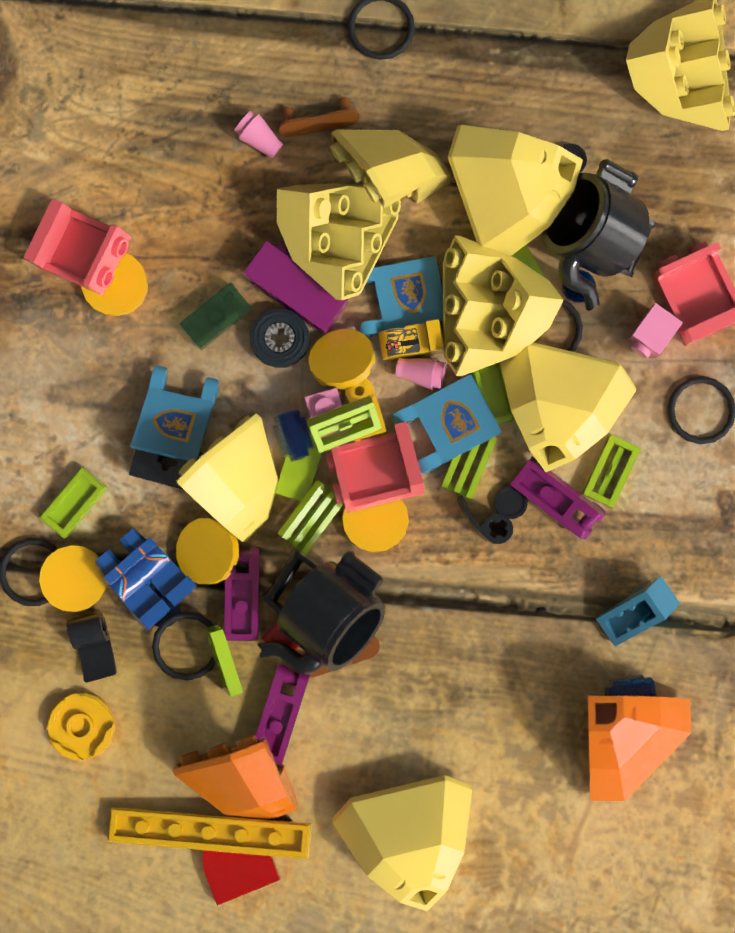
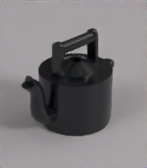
(599, 229)
(327, 613)

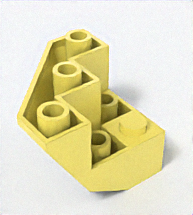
(684, 65)
(390, 164)
(510, 184)
(335, 233)
(491, 306)
(564, 400)
(235, 478)
(409, 836)

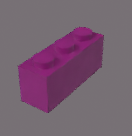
(293, 288)

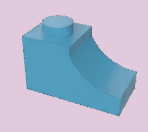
(638, 611)

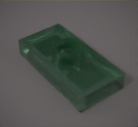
(216, 316)

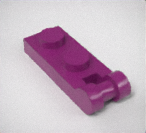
(557, 498)
(242, 599)
(281, 711)

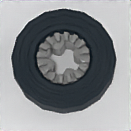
(268, 325)

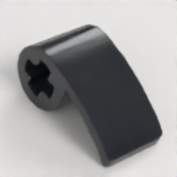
(483, 529)
(94, 645)

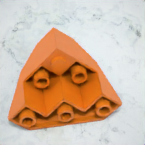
(631, 740)
(239, 779)

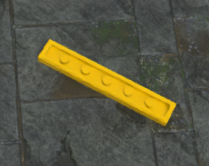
(209, 832)

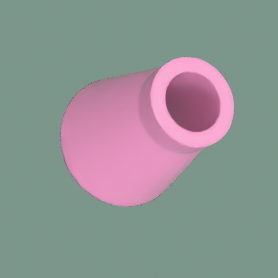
(257, 134)
(422, 371)

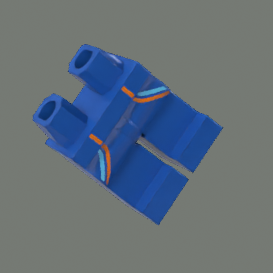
(142, 568)

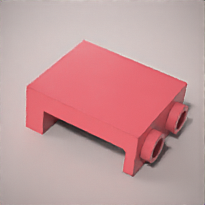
(77, 247)
(697, 291)
(376, 470)

